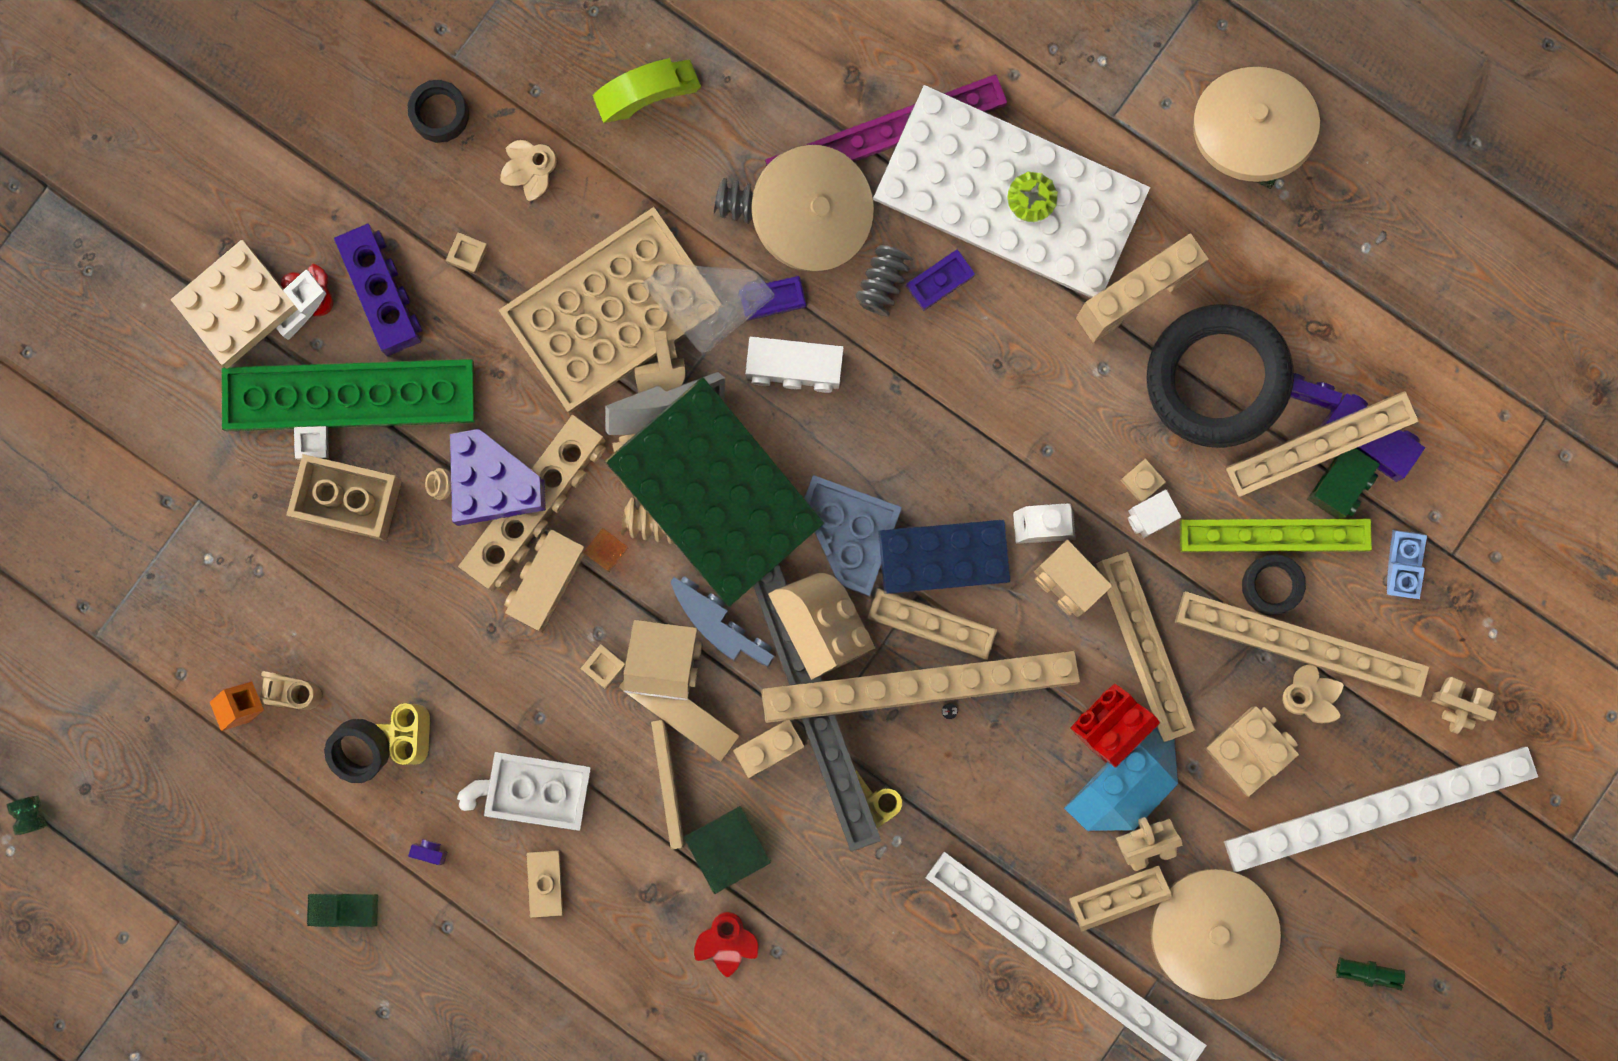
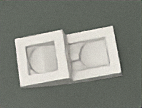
(306, 296)

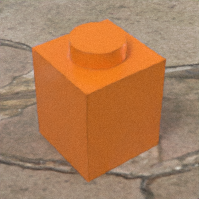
(236, 706)

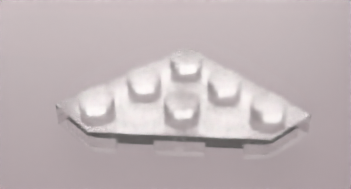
(707, 300)

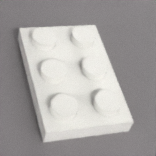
(537, 791)

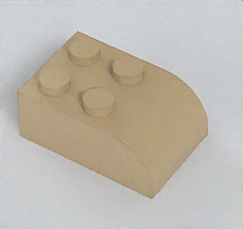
(821, 623)

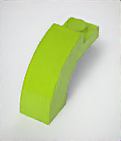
(643, 86)

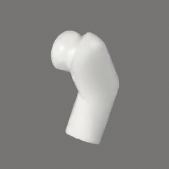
(471, 792)

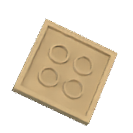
(234, 304)

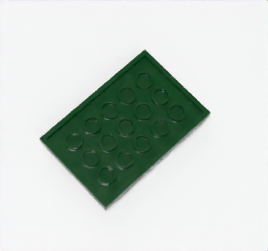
(714, 491)

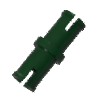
(1370, 973)

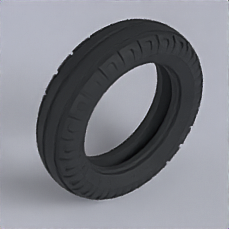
(1212, 321)

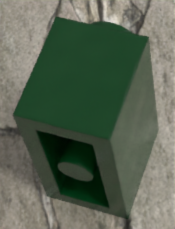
(1343, 483)

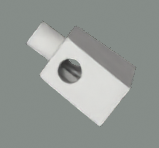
(1044, 523)

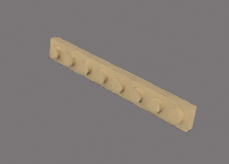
(1302, 644)

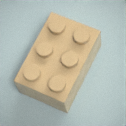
(344, 497)

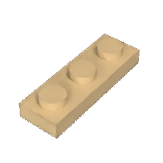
(1120, 898)

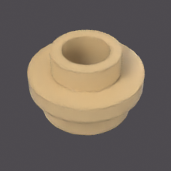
(438, 484)

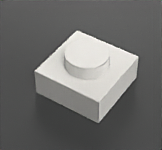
(311, 442)

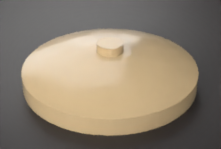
(1256, 124)
(812, 208)
(1216, 934)

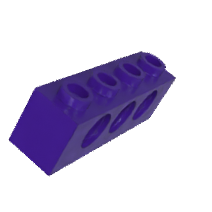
(353, 249)

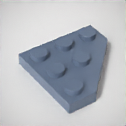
(851, 531)

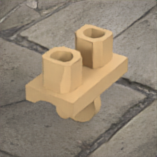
(1478, 707)
(1149, 841)

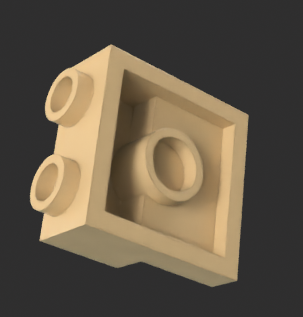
(1253, 749)

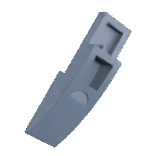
(708, 618)

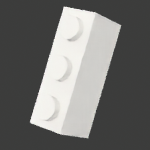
(794, 364)

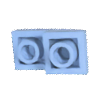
(1405, 564)

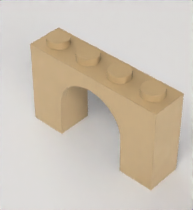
(1162, 272)

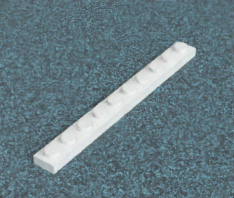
(1380, 809)
(1064, 960)

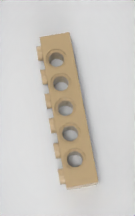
(477, 561)

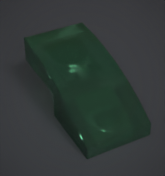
(342, 910)

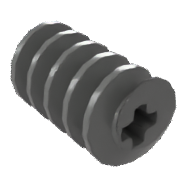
(734, 200)
(881, 279)

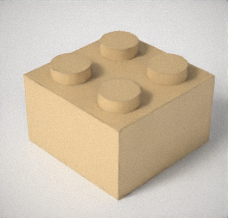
(1071, 579)

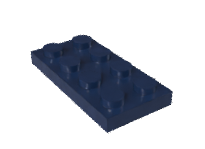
(944, 556)

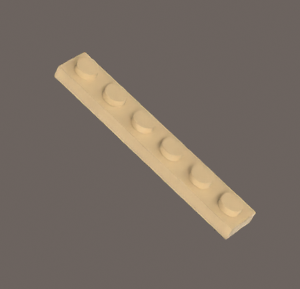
(1322, 444)
(1146, 647)

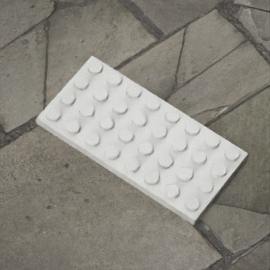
(957, 175)

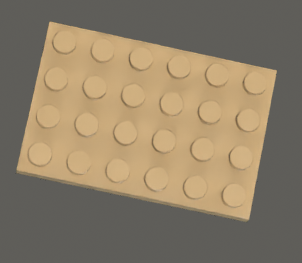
(594, 315)

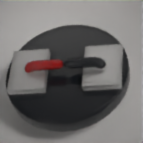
(949, 711)

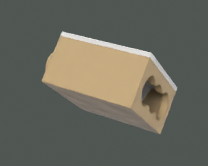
(661, 660)

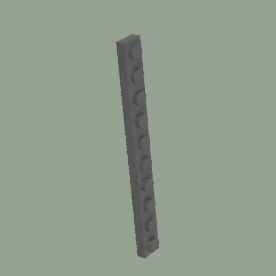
(822, 731)

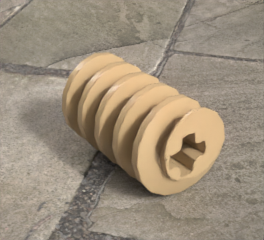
(639, 519)

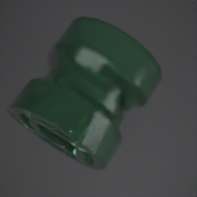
(26, 815)

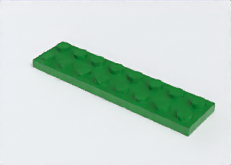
(348, 395)

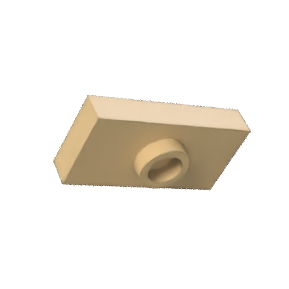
(544, 884)

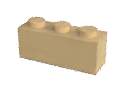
(544, 580)

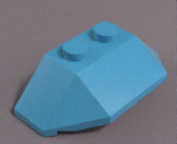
(1130, 791)

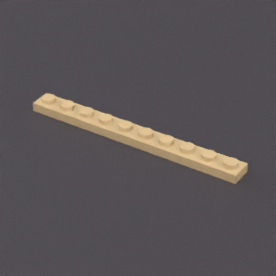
(919, 686)

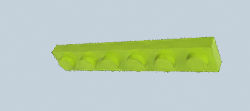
(1276, 535)

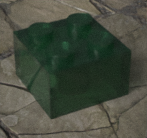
(727, 849)

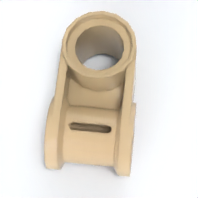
(283, 691)

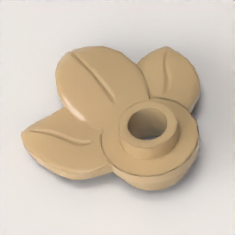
(524, 169)
(1317, 695)

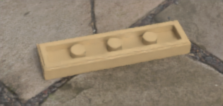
(932, 624)
(668, 784)

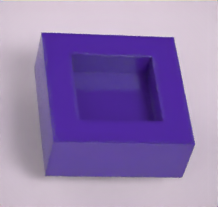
(428, 852)

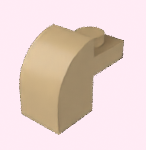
(667, 372)

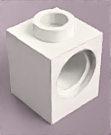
(1153, 514)

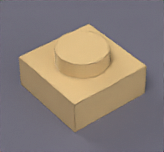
(466, 253)
(1143, 481)
(603, 666)

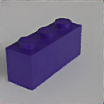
(1393, 452)

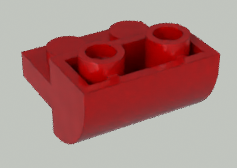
(1114, 725)

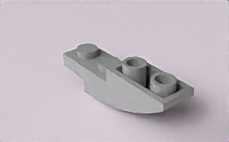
(636, 411)

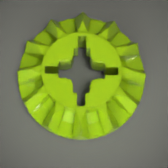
(1019, 202)

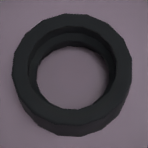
(427, 90)
(1295, 573)
(345, 768)

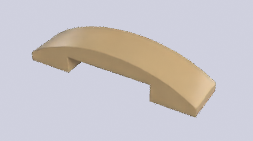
(691, 722)

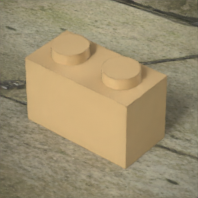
(768, 748)

